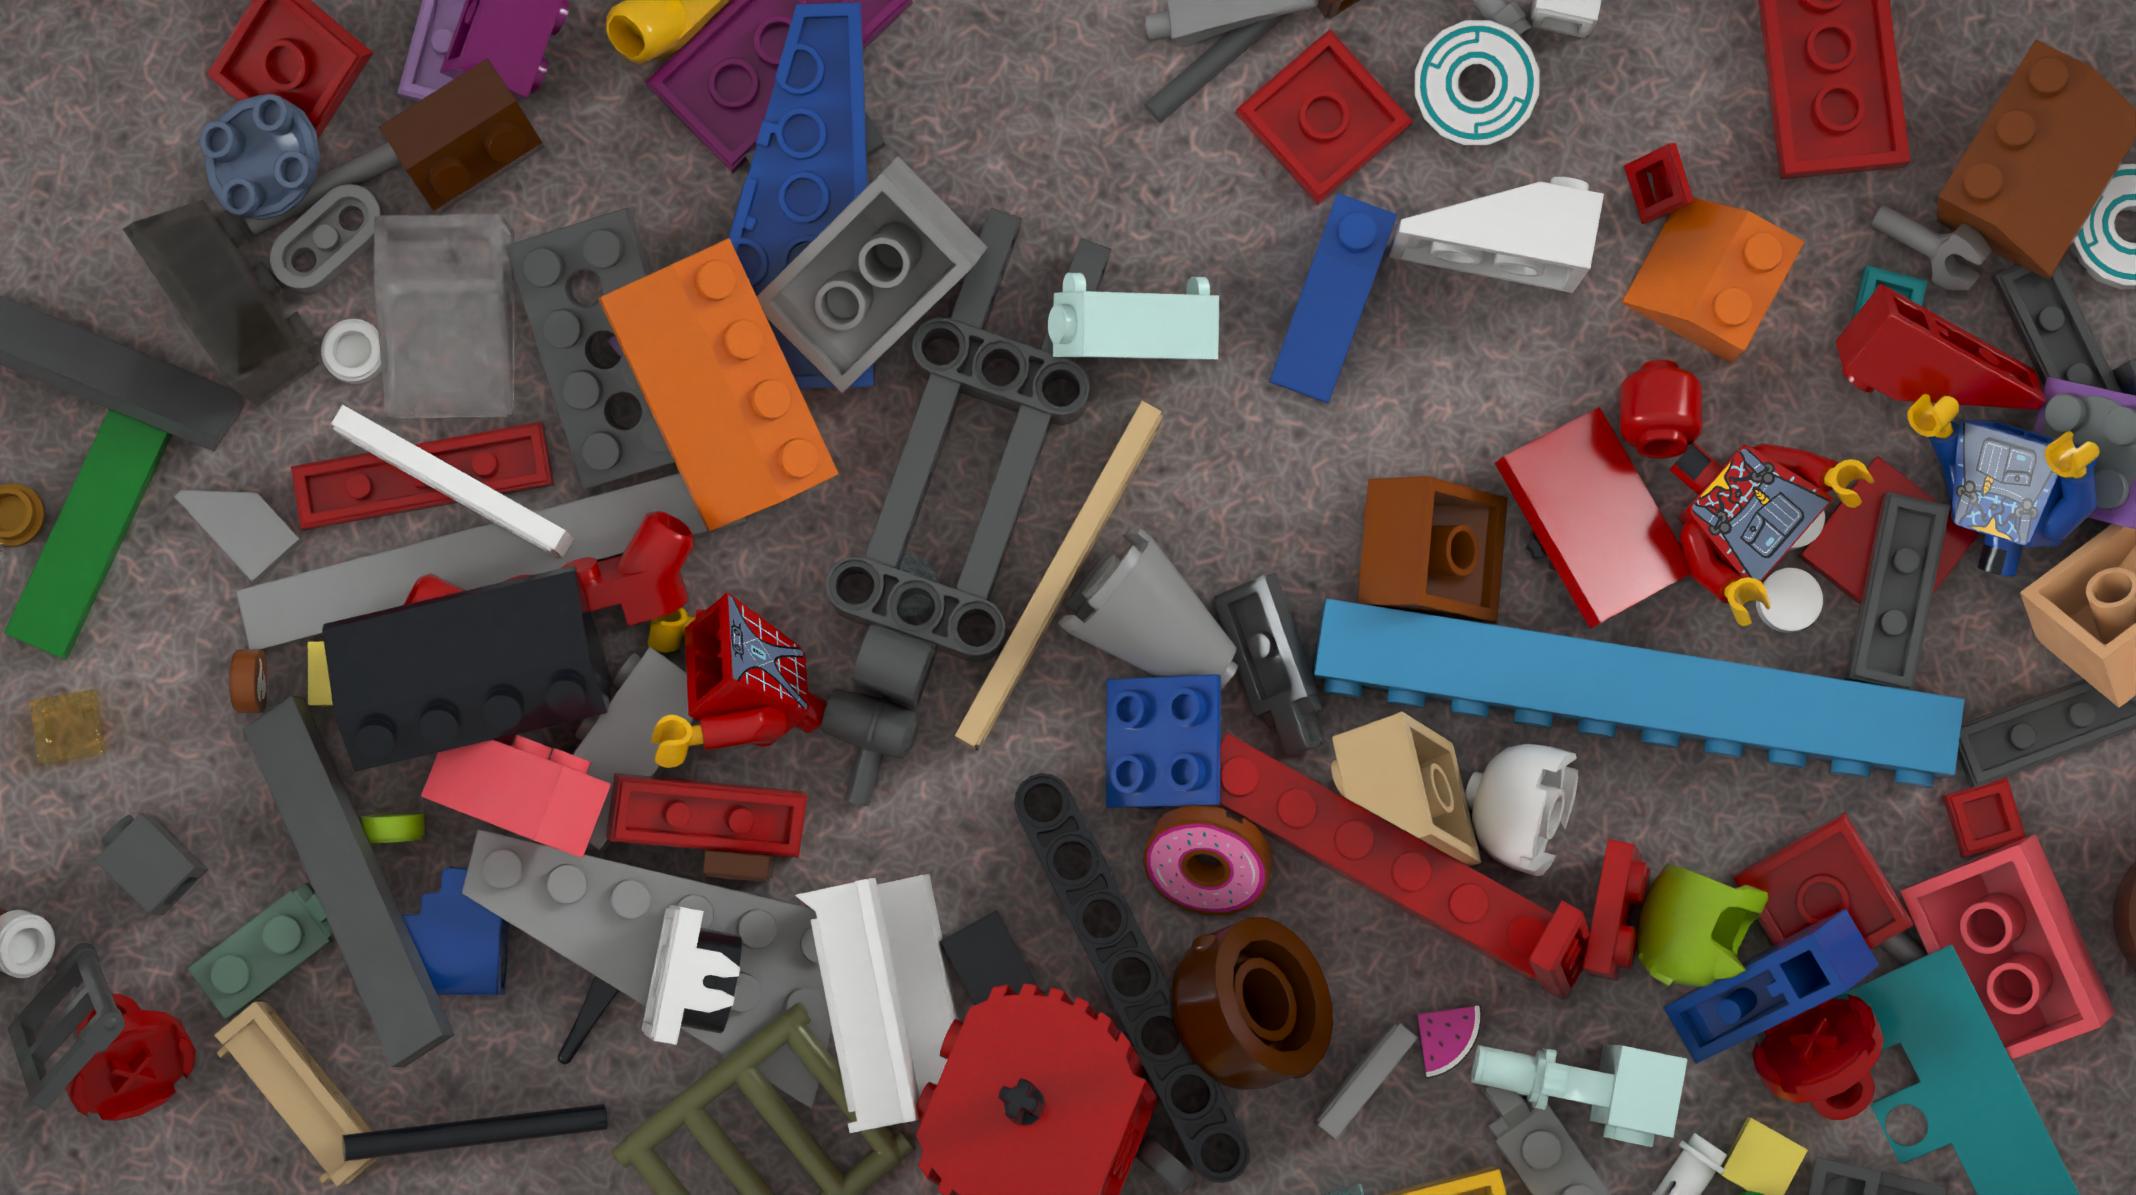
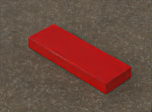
(706, 815)

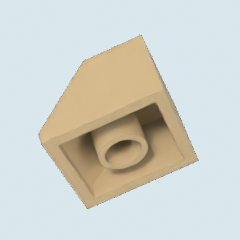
(1408, 780)

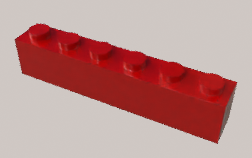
(1380, 857)

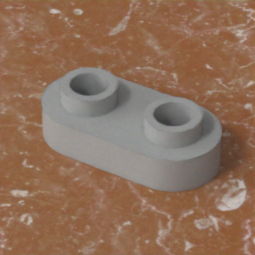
(323, 233)

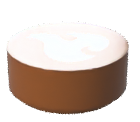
(248, 681)

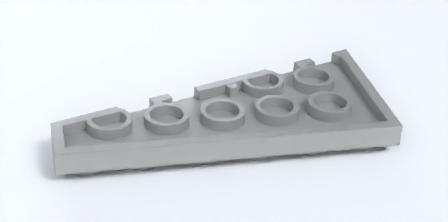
(612, 923)

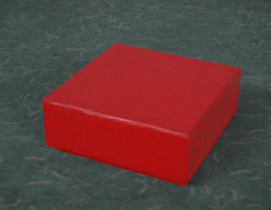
(1984, 817)

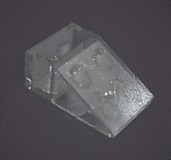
(445, 314)

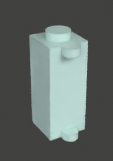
(1134, 323)

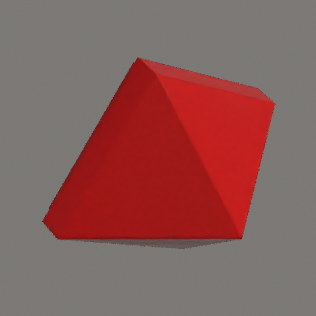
(1669, 183)

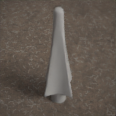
(1200, 19)

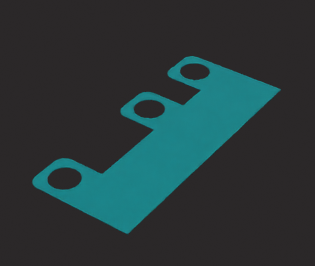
(1965, 1080)

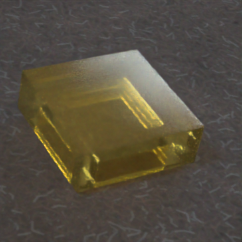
(67, 726)

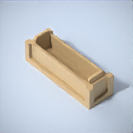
(295, 1088)

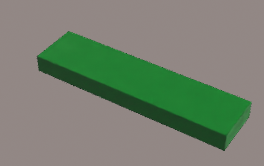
(88, 534)

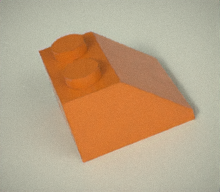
(1713, 275)

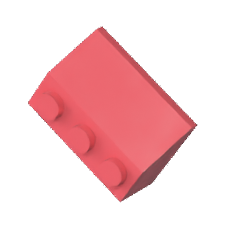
(2014, 944)

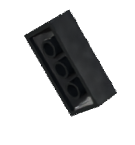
(465, 668)

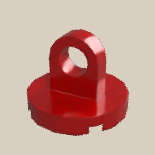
(1823, 1057)
(136, 1067)

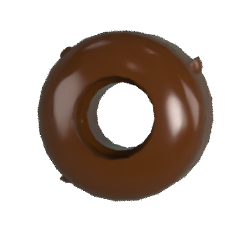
(1252, 1005)

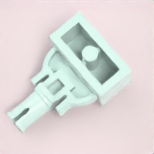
(1630, 1093)

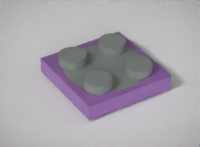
(2110, 423)

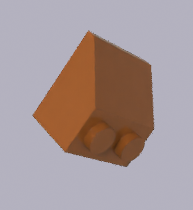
(1432, 548)

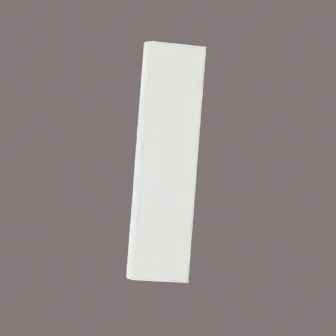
(452, 482)

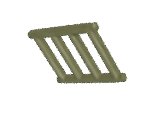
(741, 1069)

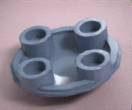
(261, 157)

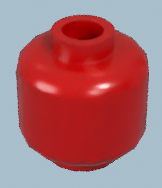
(1661, 409)

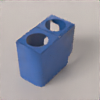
(459, 940)

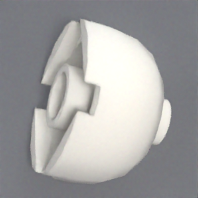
(1522, 803)

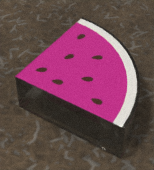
(1447, 1037)

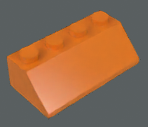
(718, 385)

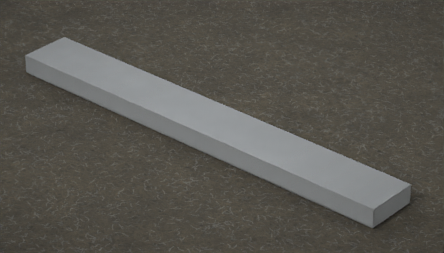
(481, 556)

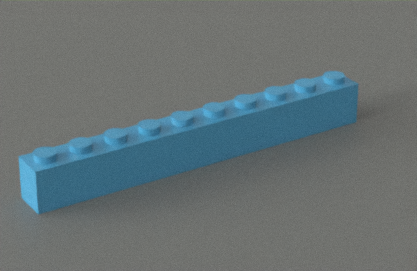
(1638, 691)

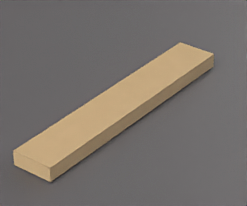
(1059, 576)

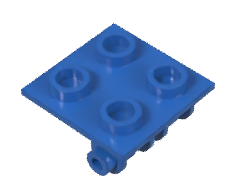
(1163, 741)

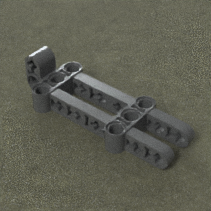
(899, 655)

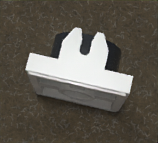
(691, 977)

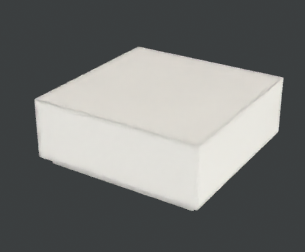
(1565, 16)

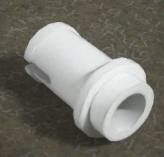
(1692, 1168)

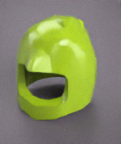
(1695, 927)

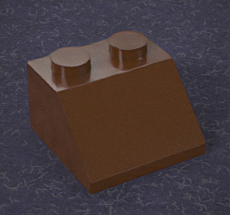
(462, 136)

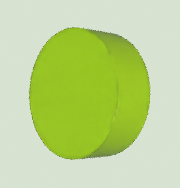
(393, 827)

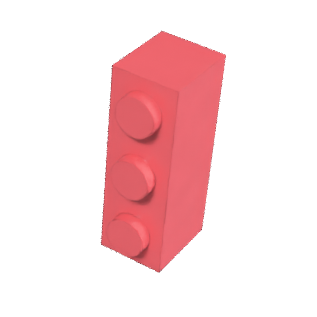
(521, 790)

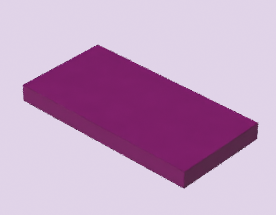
(729, 69)

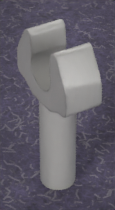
(1939, 248)

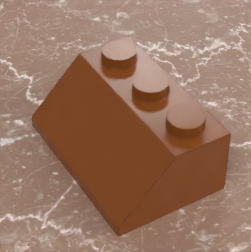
(2040, 160)

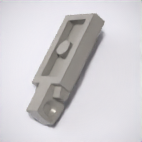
(1540, 1148)

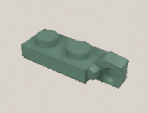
(263, 951)

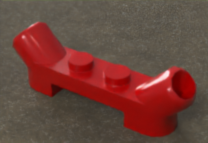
(641, 579)

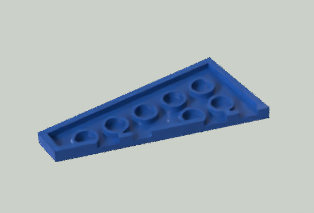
(806, 156)

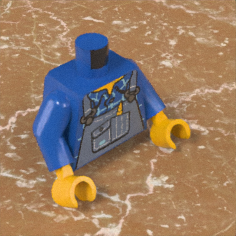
(2008, 481)

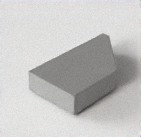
(243, 528)

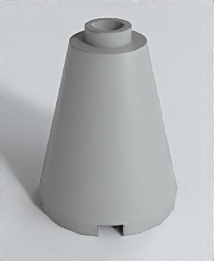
(1148, 614)

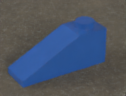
(1333, 298)
(1775, 986)

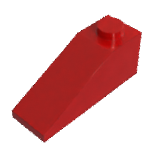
(1915, 352)

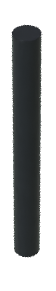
(474, 1132)

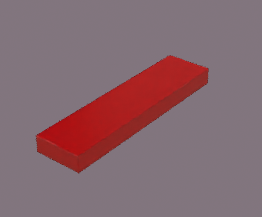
(370, 488)
(1561, 951)

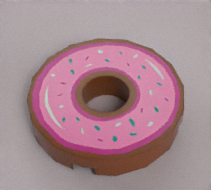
(1203, 887)

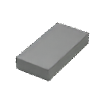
(1364, 1079)

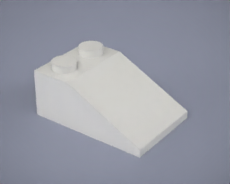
(1520, 235)

